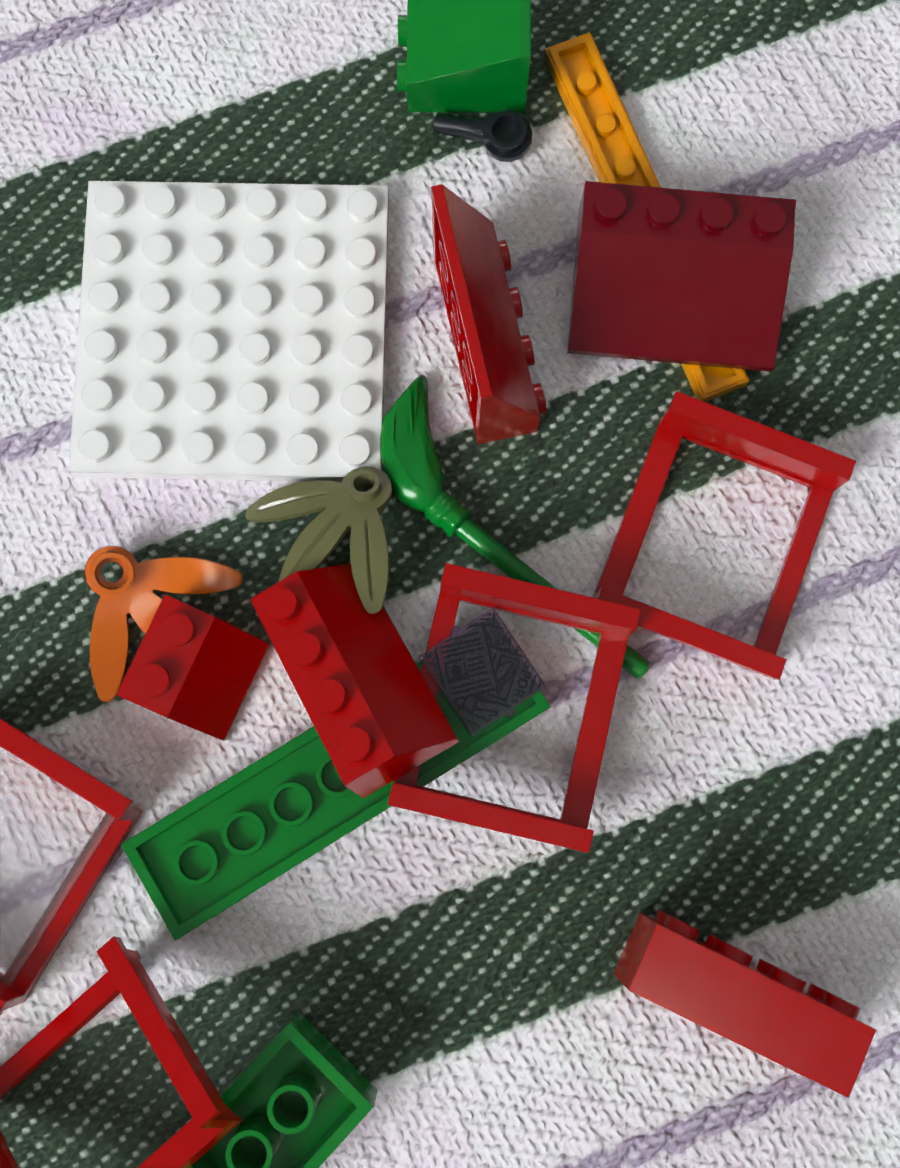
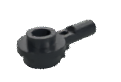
(504, 134)

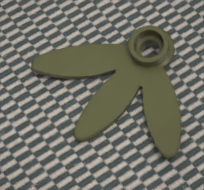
(343, 510)

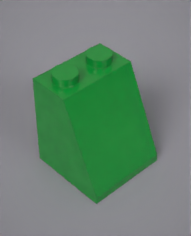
(465, 55)

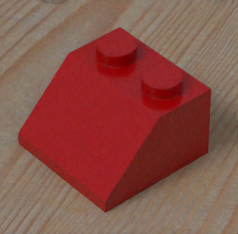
(193, 668)

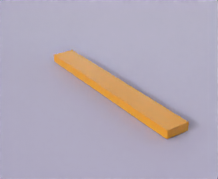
(617, 157)

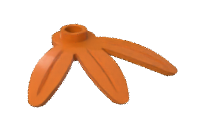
(135, 595)

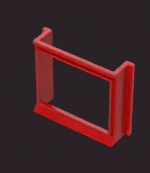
(752, 444)
(613, 623)
(129, 978)

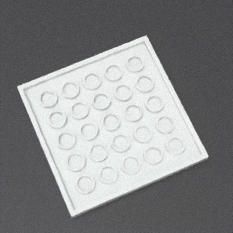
(230, 331)

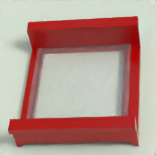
(54, 848)

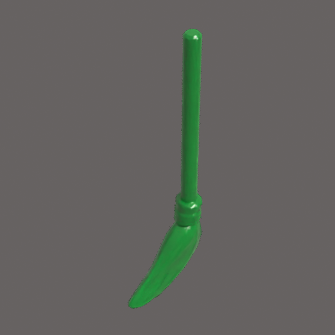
(418, 481)

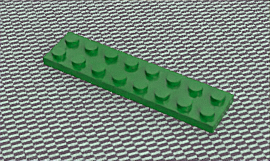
(273, 821)

